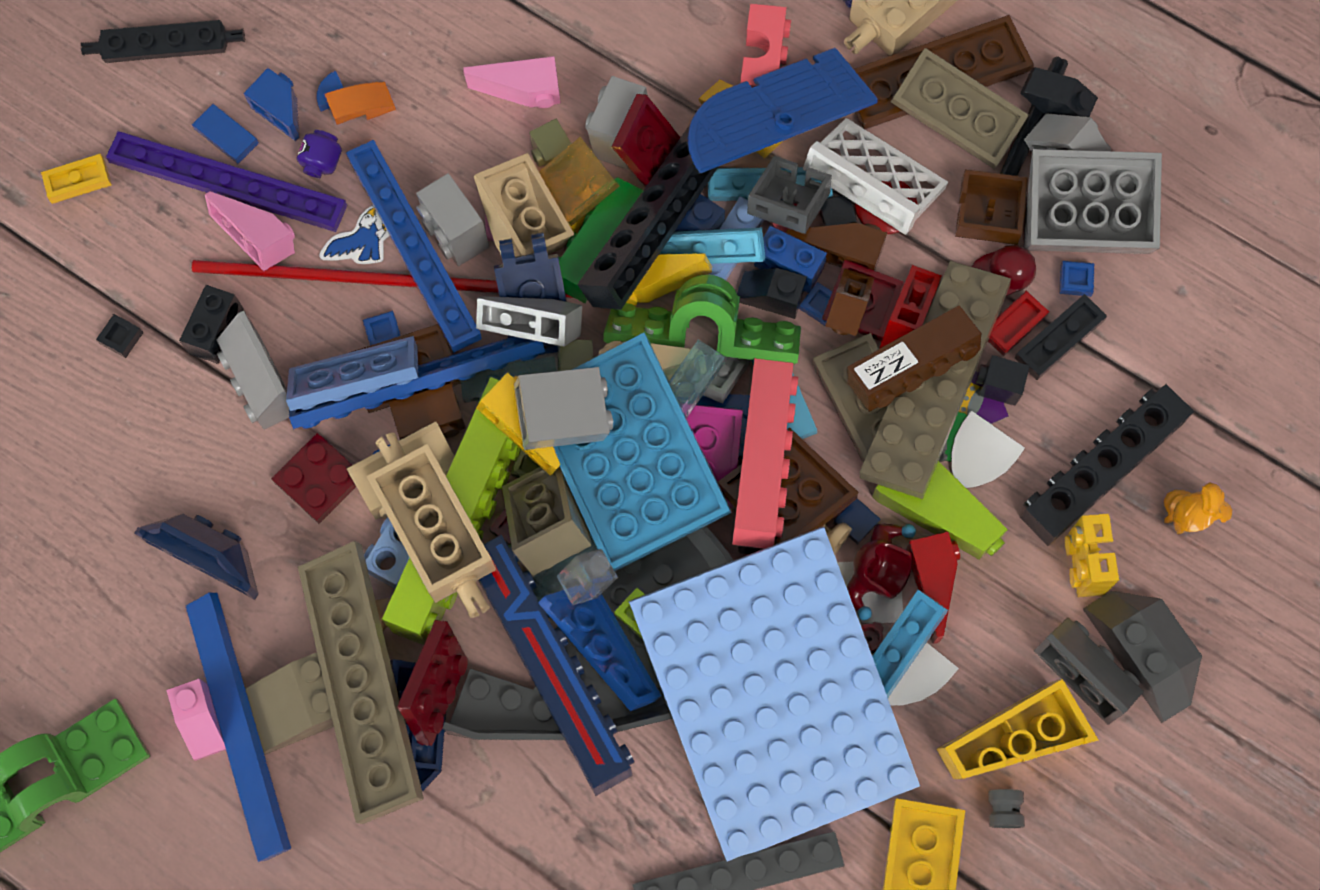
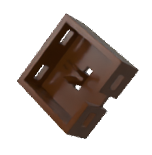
(1005, 205)

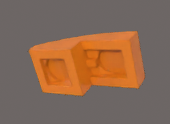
(359, 100)

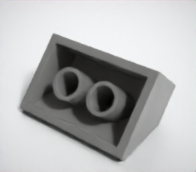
(253, 372)

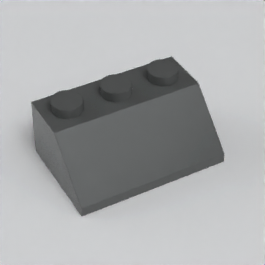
(1089, 670)

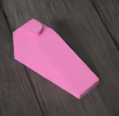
(522, 82)
(253, 229)

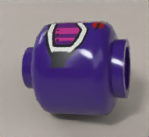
(319, 153)

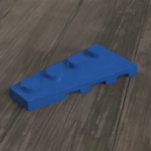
(604, 645)

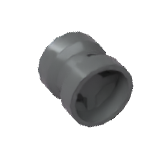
(1006, 808)

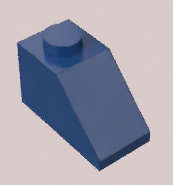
(275, 101)

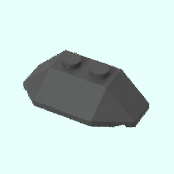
(1149, 646)

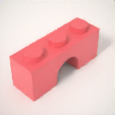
(766, 31)

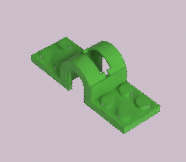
(715, 299)
(84, 759)

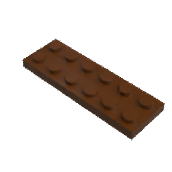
(983, 52)

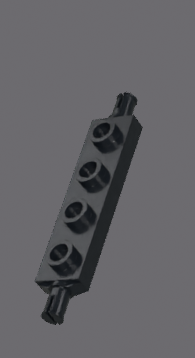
(162, 41)

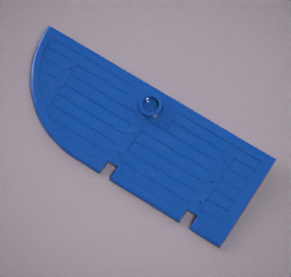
(775, 109)

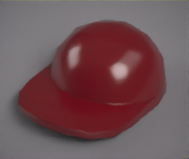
(1010, 262)

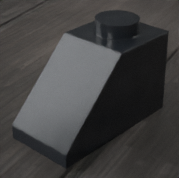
(1058, 94)
(772, 290)

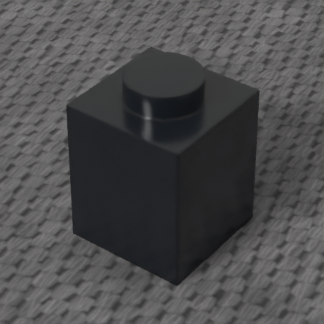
(1002, 380)

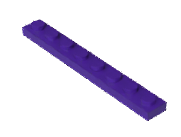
(227, 180)

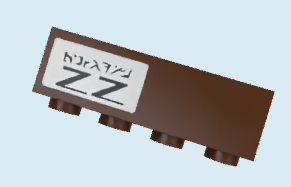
(914, 358)

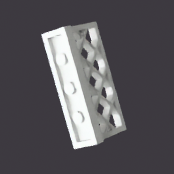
(866, 187)

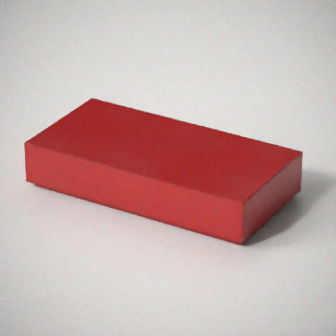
(1016, 322)

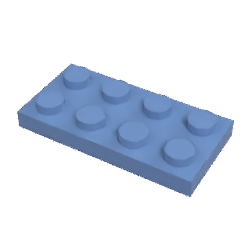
(352, 374)

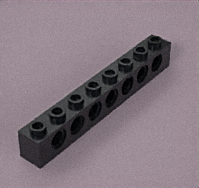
(645, 229)

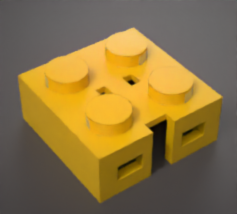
(1083, 547)

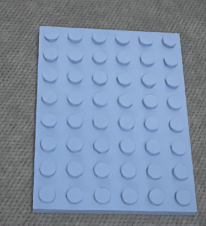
(774, 694)

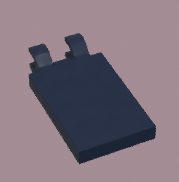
(530, 275)

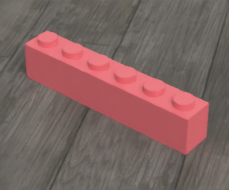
(763, 454)

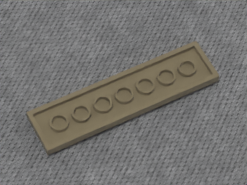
(921, 420)
(359, 684)

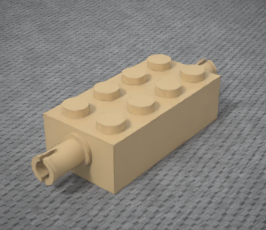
(892, 22)
(431, 524)

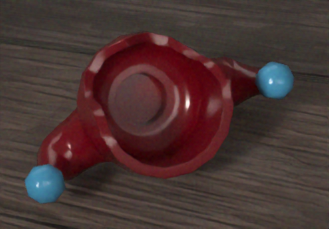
(880, 566)

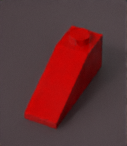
(912, 304)
(935, 571)

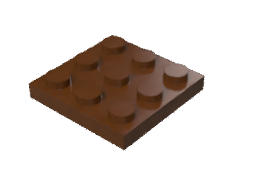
(813, 490)

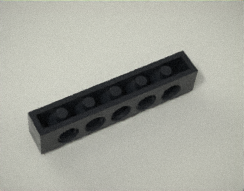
(1169, 414)

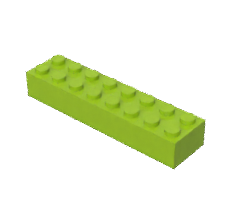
(475, 477)

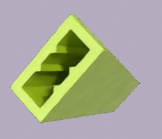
(949, 509)

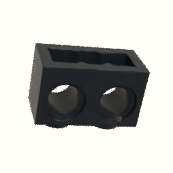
(208, 321)

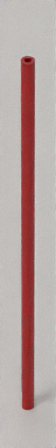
(334, 275)

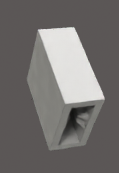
(562, 408)

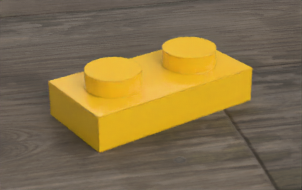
(76, 178)

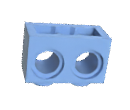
(386, 547)

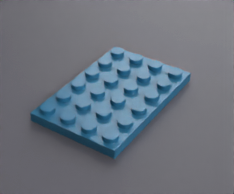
(649, 473)

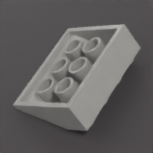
(1093, 202)

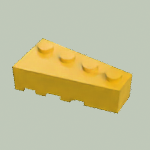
(1023, 731)

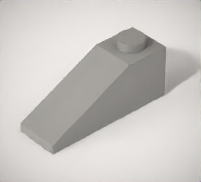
(530, 318)

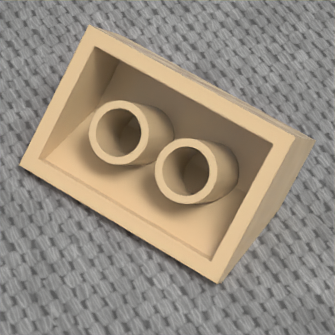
(428, 435)

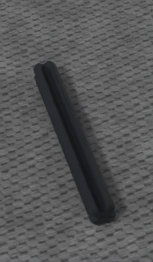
(1020, 148)

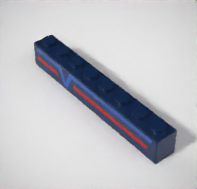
(555, 672)

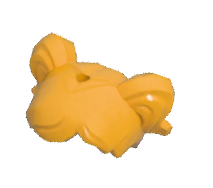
(1196, 510)

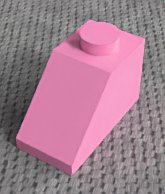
(196, 718)

